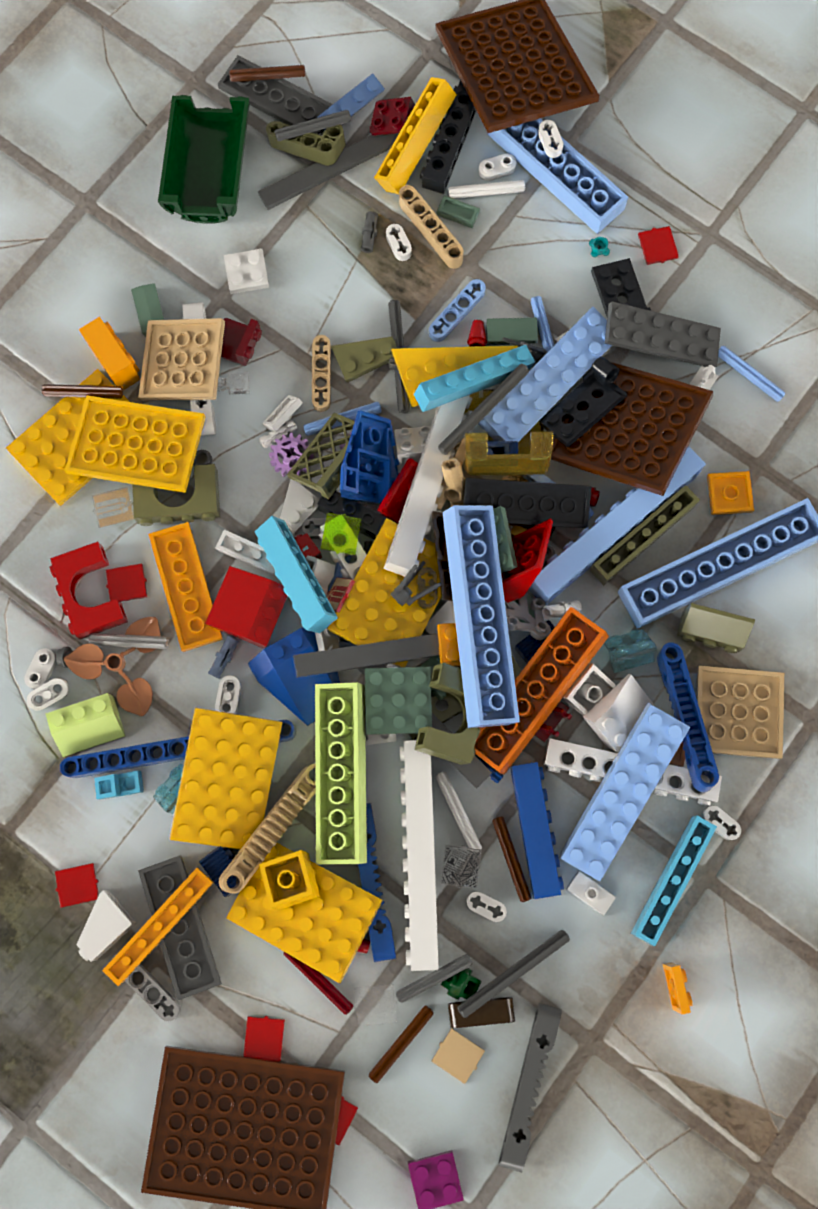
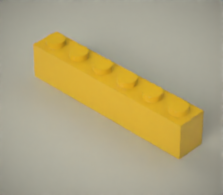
(415, 135)

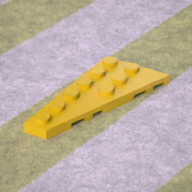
(423, 364)

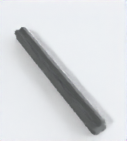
(397, 334)
(483, 409)
(513, 973)

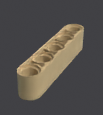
(429, 218)

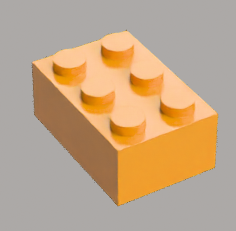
(111, 353)

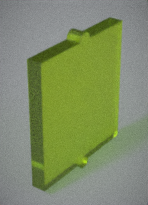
(340, 533)

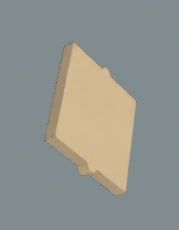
(458, 1056)

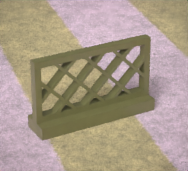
(330, 475)

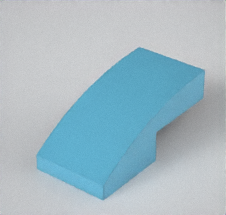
(118, 785)

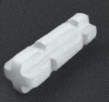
(289, 427)

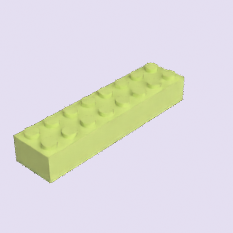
(340, 773)

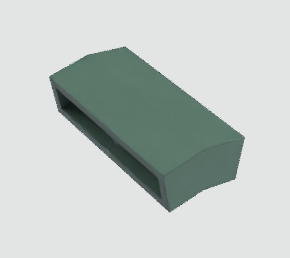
(147, 305)
(512, 328)

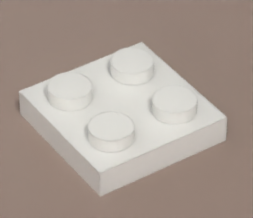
(246, 271)

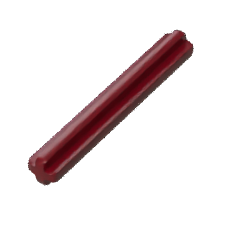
(323, 985)

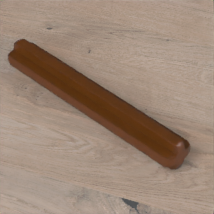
(265, 73)
(55, 390)
(511, 859)
(401, 1044)

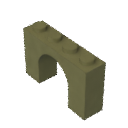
(202, 505)
(441, 744)

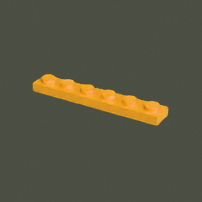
(158, 926)

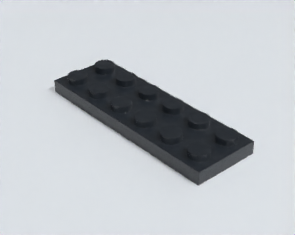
(532, 501)

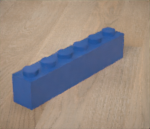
(535, 830)

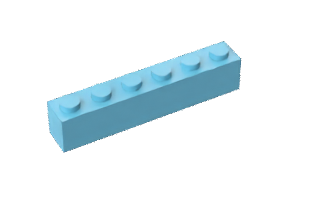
(471, 378)
(295, 575)
(673, 880)

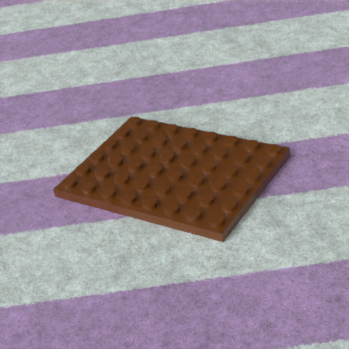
(516, 63)
(243, 1131)

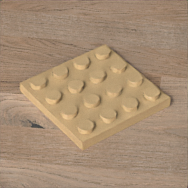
(182, 359)
(742, 710)

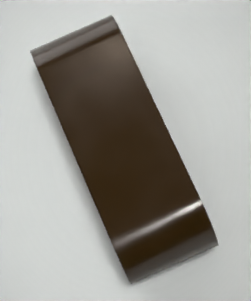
(492, 1012)

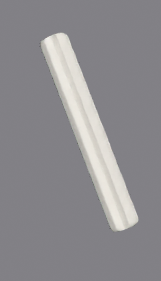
(486, 189)
(458, 811)

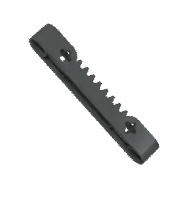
(515, 1149)

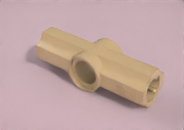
(454, 481)

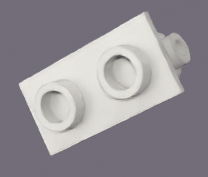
(705, 377)

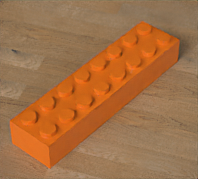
(542, 687)

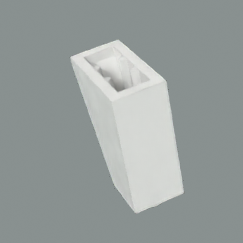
(104, 927)

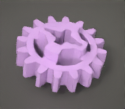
(288, 447)

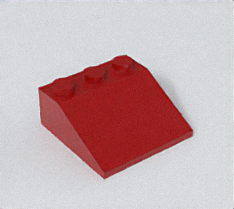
(530, 553)
(247, 606)

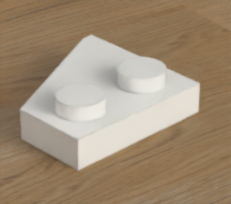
(298, 506)

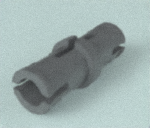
(369, 232)

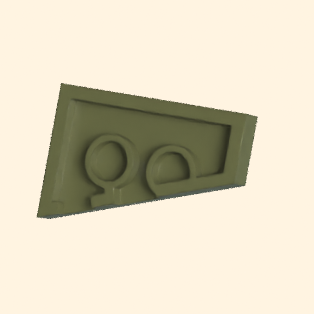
(363, 356)

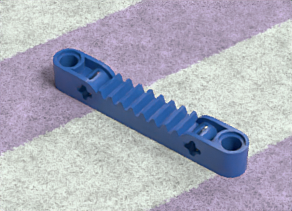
(686, 709)
(381, 943)

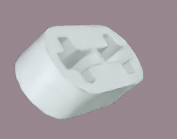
(554, 137)
(402, 240)
(724, 819)
(489, 902)

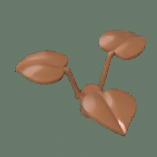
(87, 662)

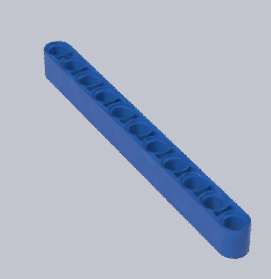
(147, 758)

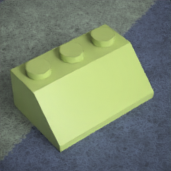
(85, 724)

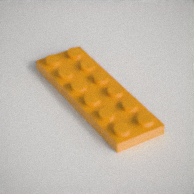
(184, 585)

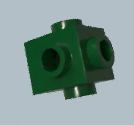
(462, 984)

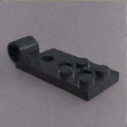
(629, 285)
(597, 380)

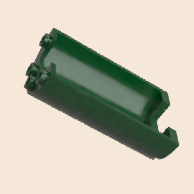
(203, 160)

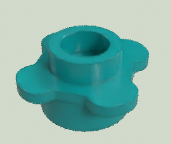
(603, 243)

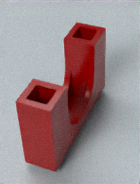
(68, 570)

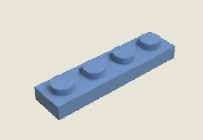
(357, 97)

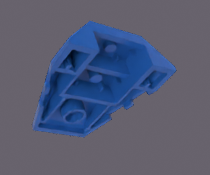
(369, 460)
(277, 673)

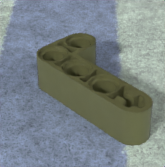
(311, 146)

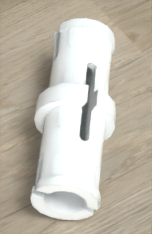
(560, 608)

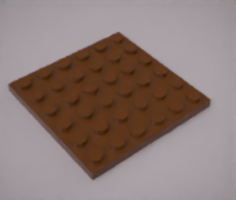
(643, 434)

